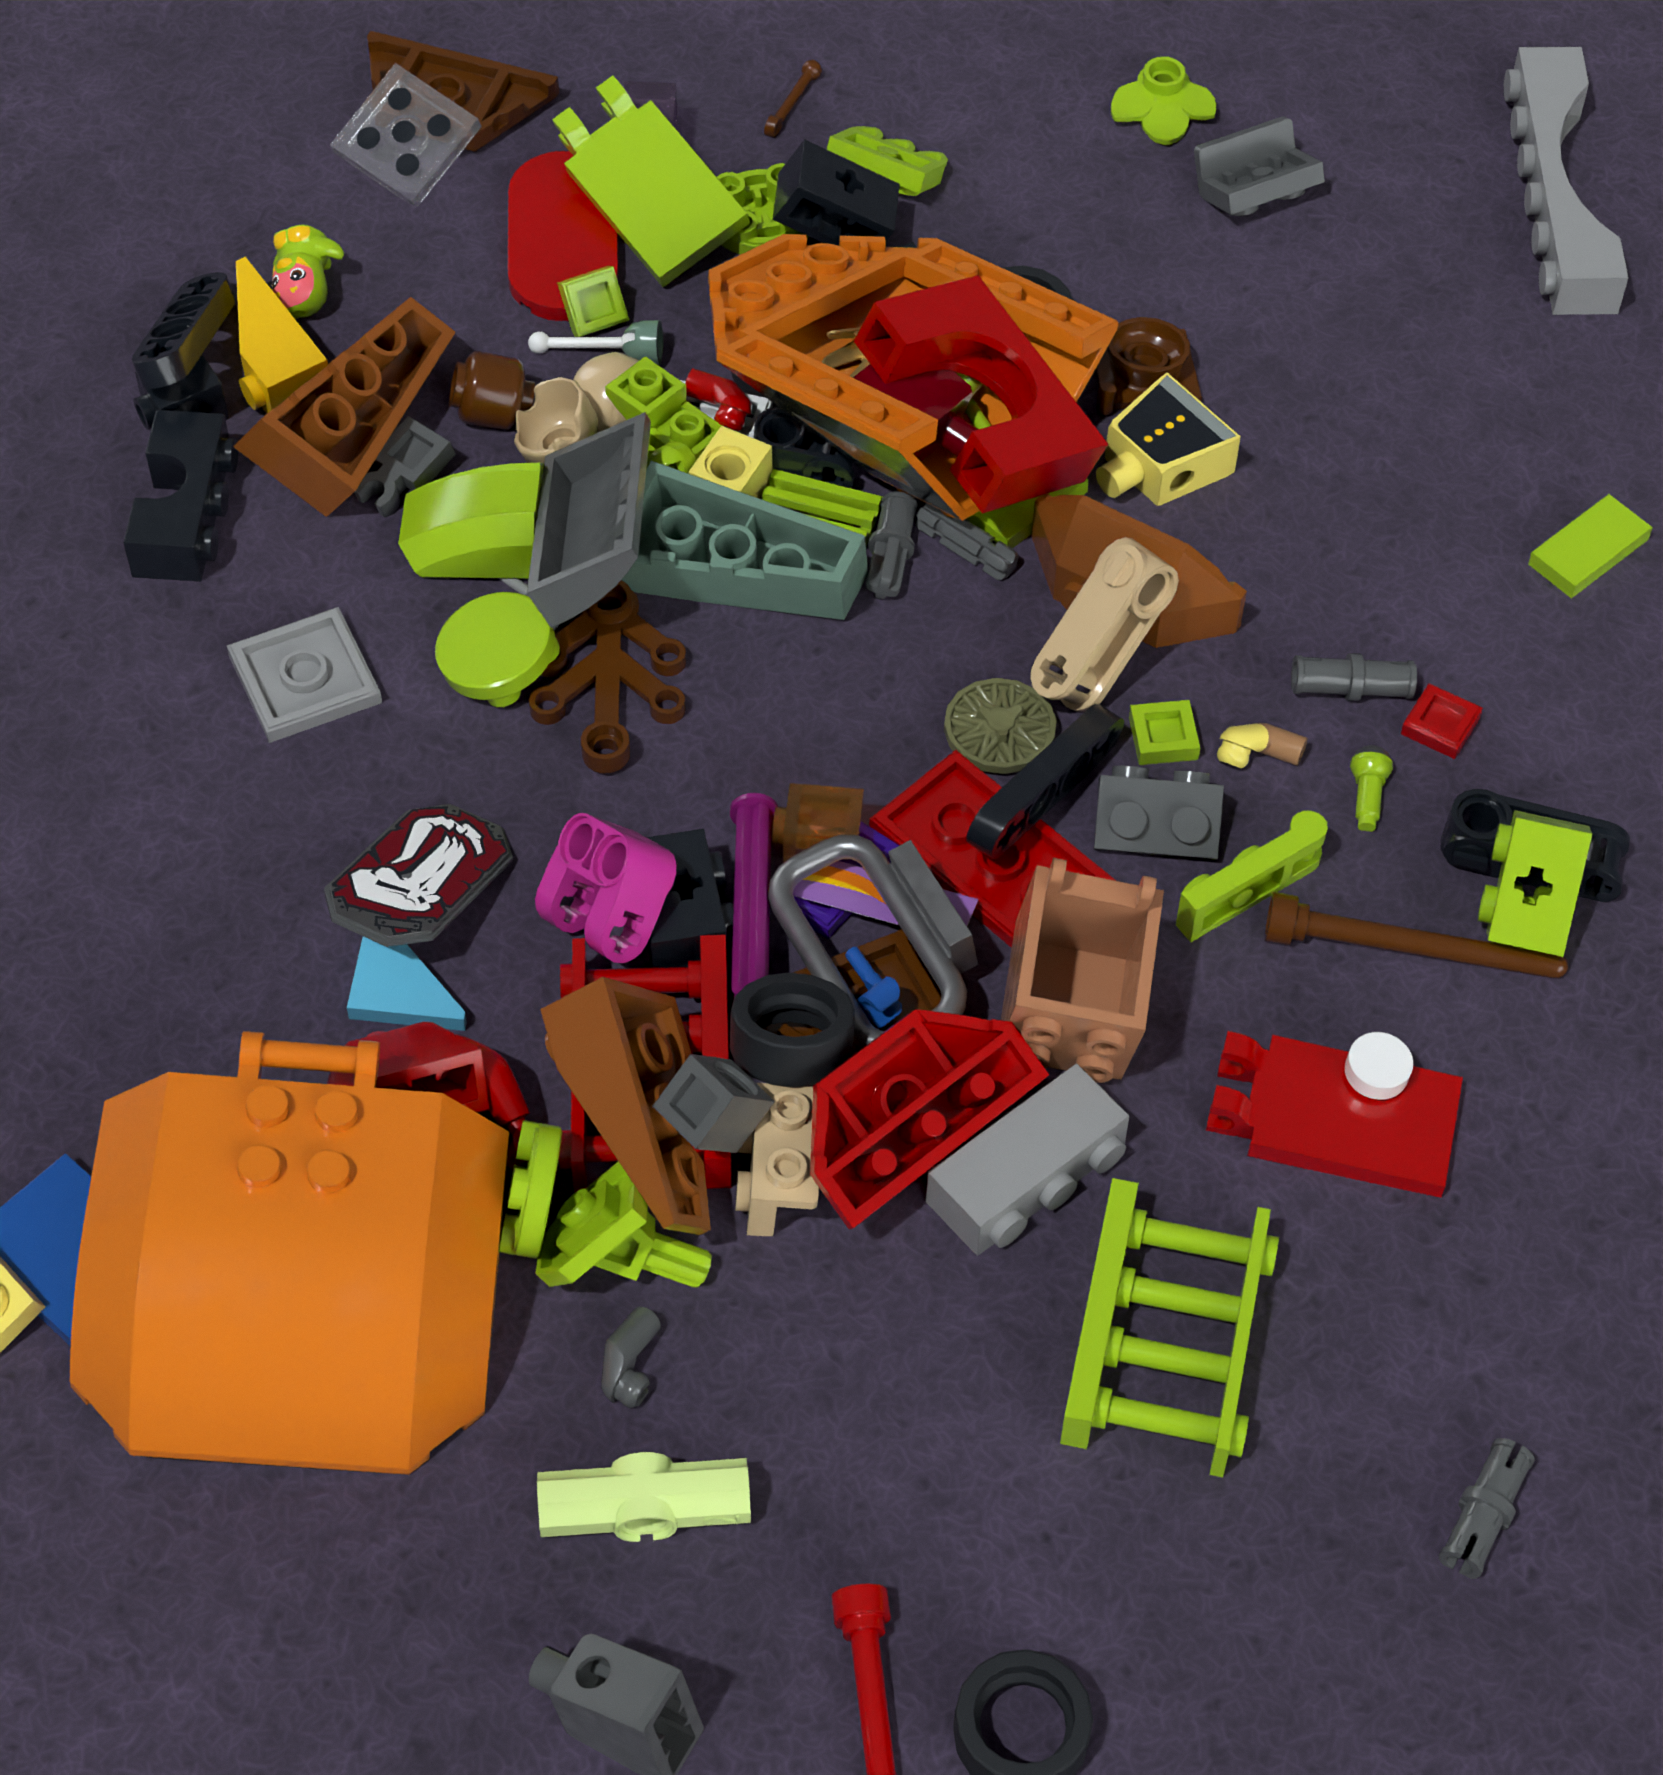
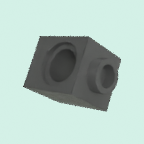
(713, 1103)

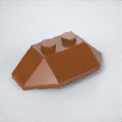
(1076, 530)

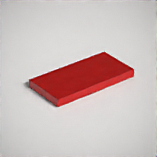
(936, 819)

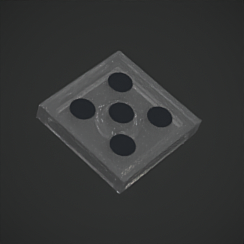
(405, 135)

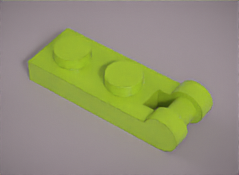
(1252, 876)

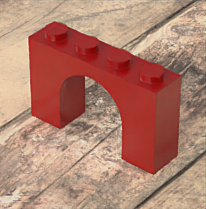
(970, 333)

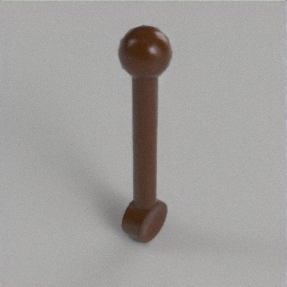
(810, 71)

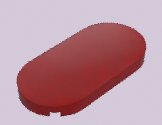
(553, 234)

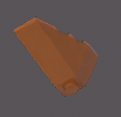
(617, 1057)

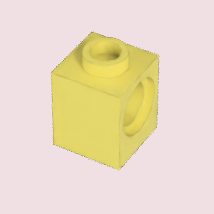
(735, 462)

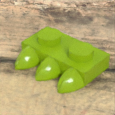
(890, 158)

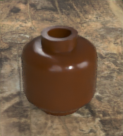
(490, 390)

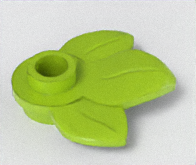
(1163, 101)

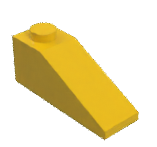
(273, 345)

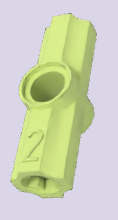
(643, 1496)

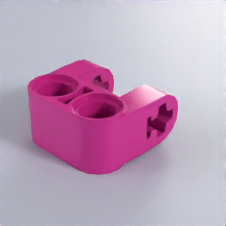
(613, 874)

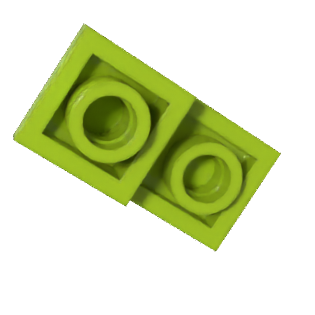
(663, 398)

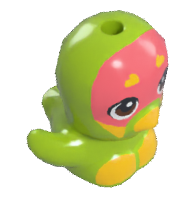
(300, 268)

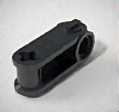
(1473, 826)

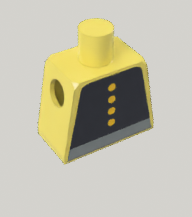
(1166, 445)

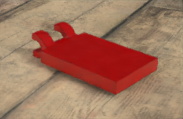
(1315, 1120)

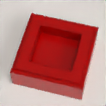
(1441, 721)

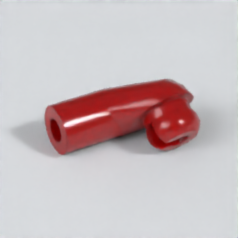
(723, 393)

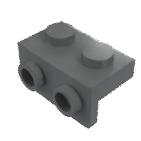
(1255, 168)
(1158, 815)

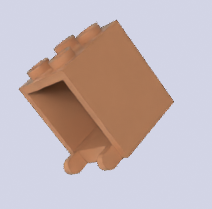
(1083, 969)

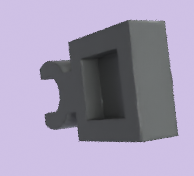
(406, 461)

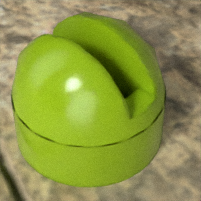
(674, 453)

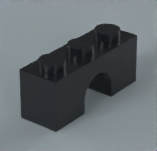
(177, 533)

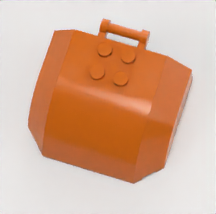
(289, 1265)

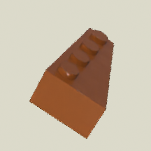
(343, 416)

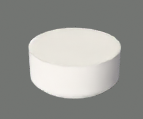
(1378, 1065)

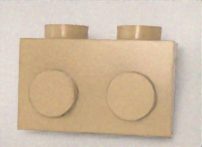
(778, 1160)

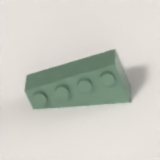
(742, 550)

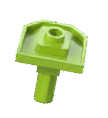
(615, 1232)

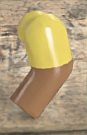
(1261, 738)

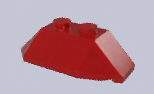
(912, 1103)

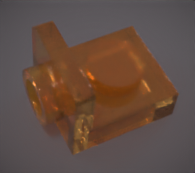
(816, 815)

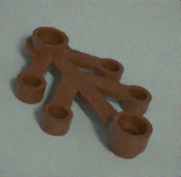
(608, 667)

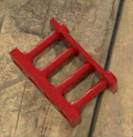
(705, 1034)

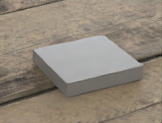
(304, 674)

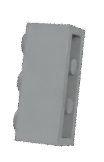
(1028, 1161)

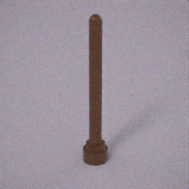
(1293, 920)

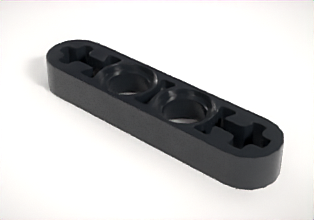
(183, 330)
(1044, 781)

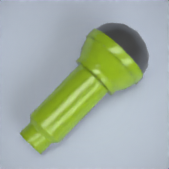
(1371, 769)

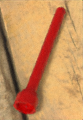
(862, 1617)

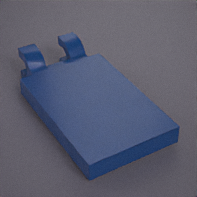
(43, 1238)

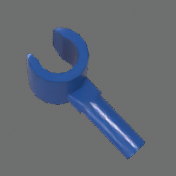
(881, 999)

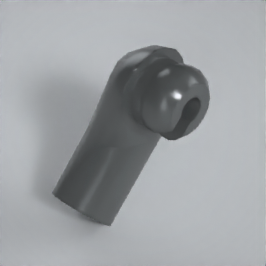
(620, 1355)

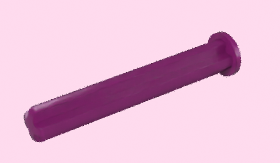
(751, 918)

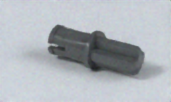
(891, 544)

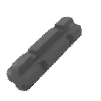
(968, 542)

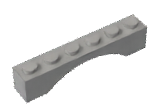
(1581, 257)

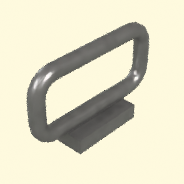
(911, 897)

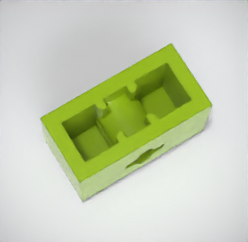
(1546, 918)

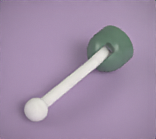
(638, 341)

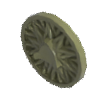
(999, 724)

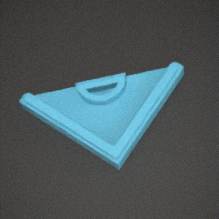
(399, 989)

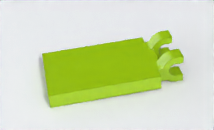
(649, 184)

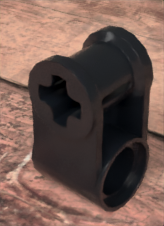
(801, 450)

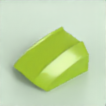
(473, 523)

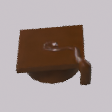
(1138, 357)

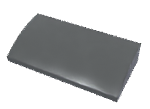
(588, 519)

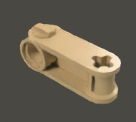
(1104, 624)

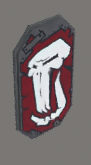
(418, 875)

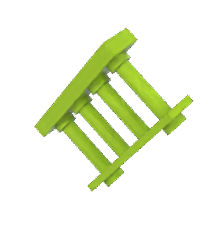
(1106, 1345)

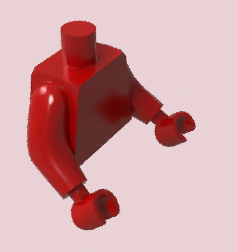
(443, 1062)

